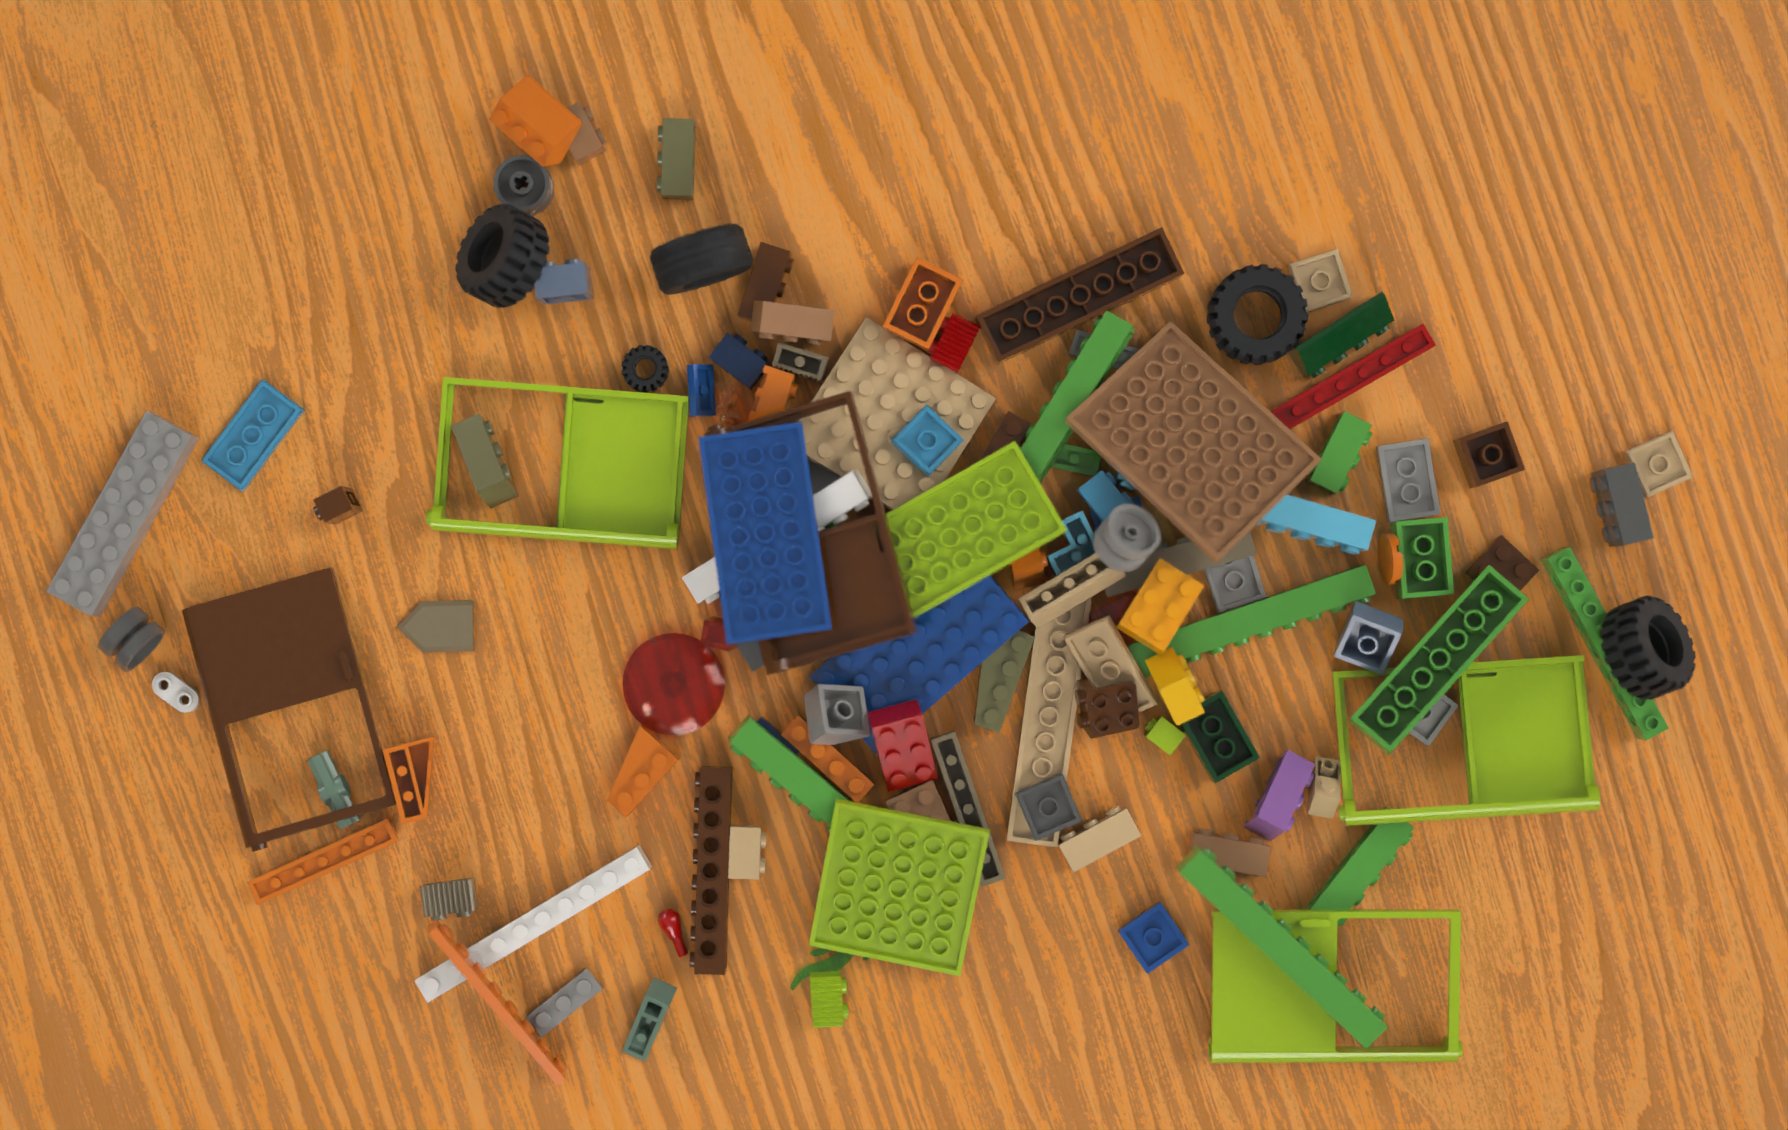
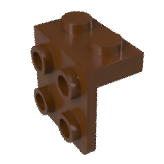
(1107, 708)

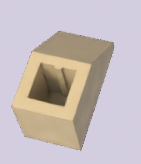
(1325, 788)

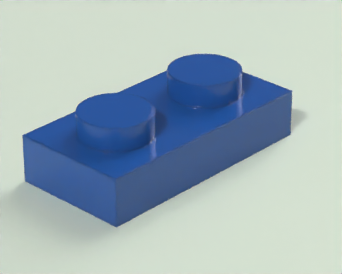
(701, 390)

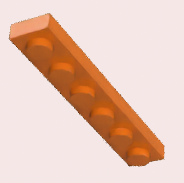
(323, 861)

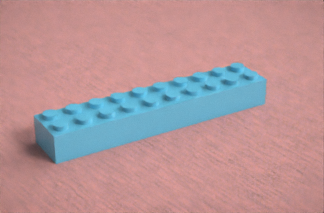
(1313, 521)

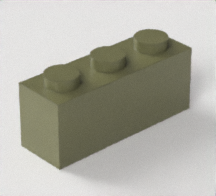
(676, 158)

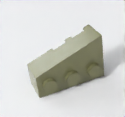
(484, 460)

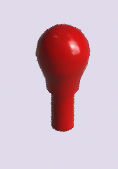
(670, 923)

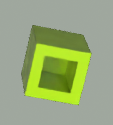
(1163, 734)

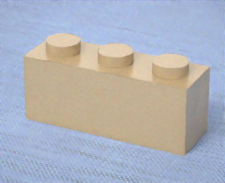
(1098, 838)

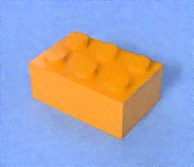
(1160, 606)

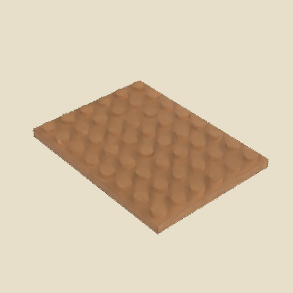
(1193, 441)

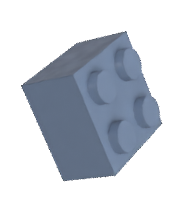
(564, 282)
(1368, 637)

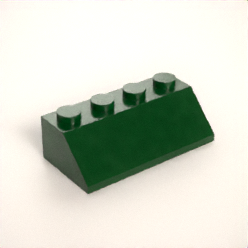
(1343, 335)

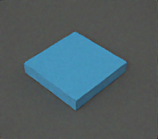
(927, 441)

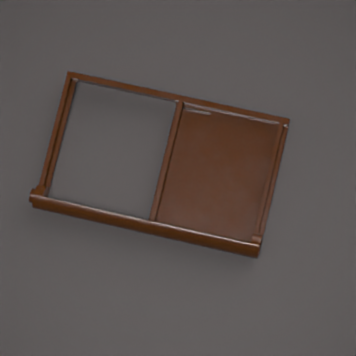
(861, 581)
(269, 654)

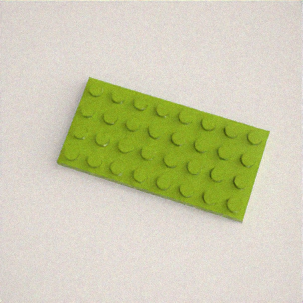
(971, 527)

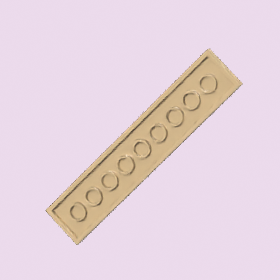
(1047, 715)

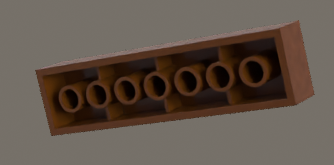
(1079, 296)

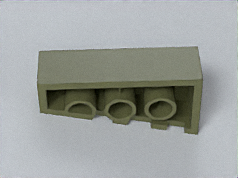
(999, 679)

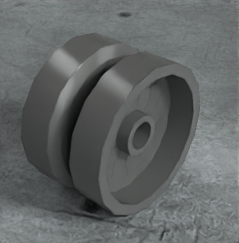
(522, 170)
(131, 639)

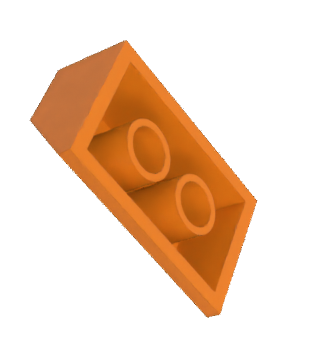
(536, 122)

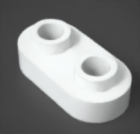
(176, 690)

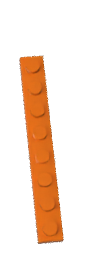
(492, 995)

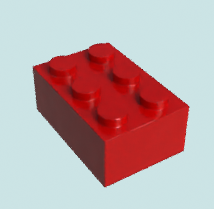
(902, 745)

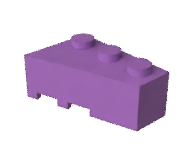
(1281, 796)

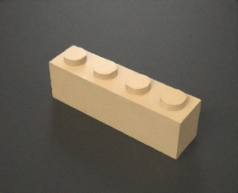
(1068, 590)

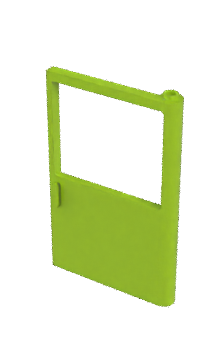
(615, 474)
(1520, 739)
(1271, 1019)

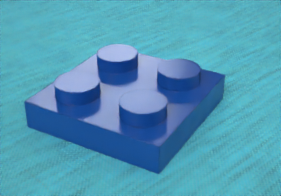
(1153, 937)

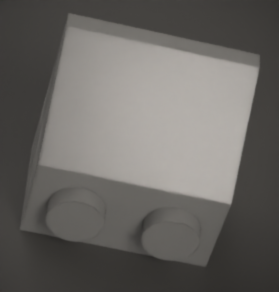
(836, 714)

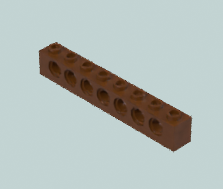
(715, 962)

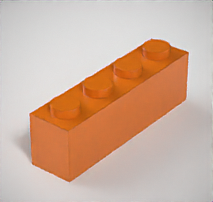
(829, 761)

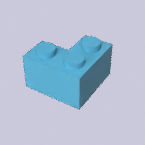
(1079, 541)

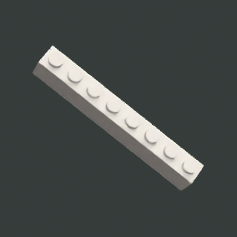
(830, 506)

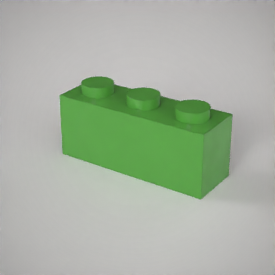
(1340, 453)

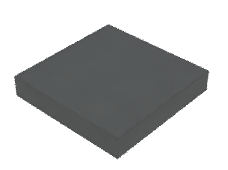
(1048, 806)

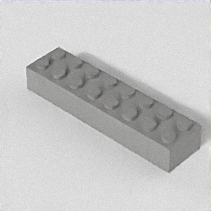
(122, 514)

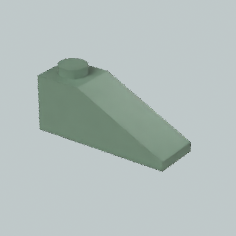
(649, 1019)

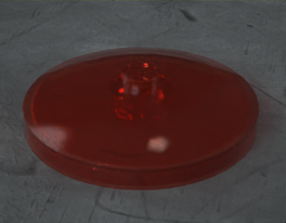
(673, 684)

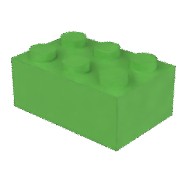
(1425, 558)

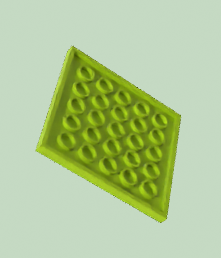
(898, 887)

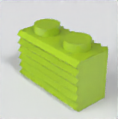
(827, 1000)

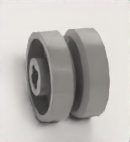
(1126, 538)

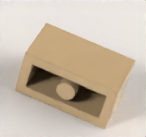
(745, 852)

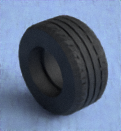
(701, 258)

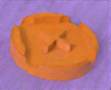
(1389, 559)

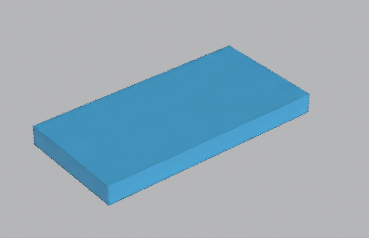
(252, 435)

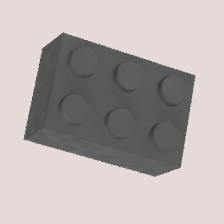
(1621, 505)

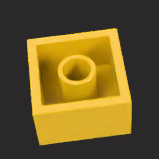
(1176, 685)

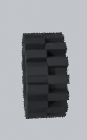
(629, 366)

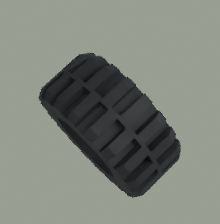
(502, 256)
(1288, 299)
(1647, 647)

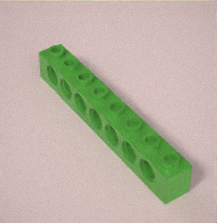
(1588, 617)

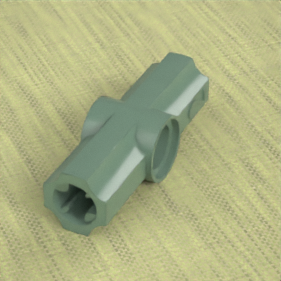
(332, 786)

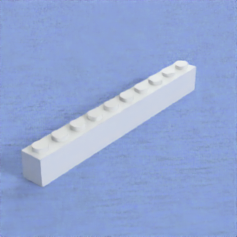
(538, 920)

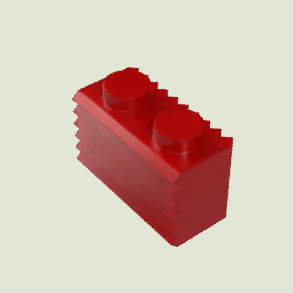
(954, 342)

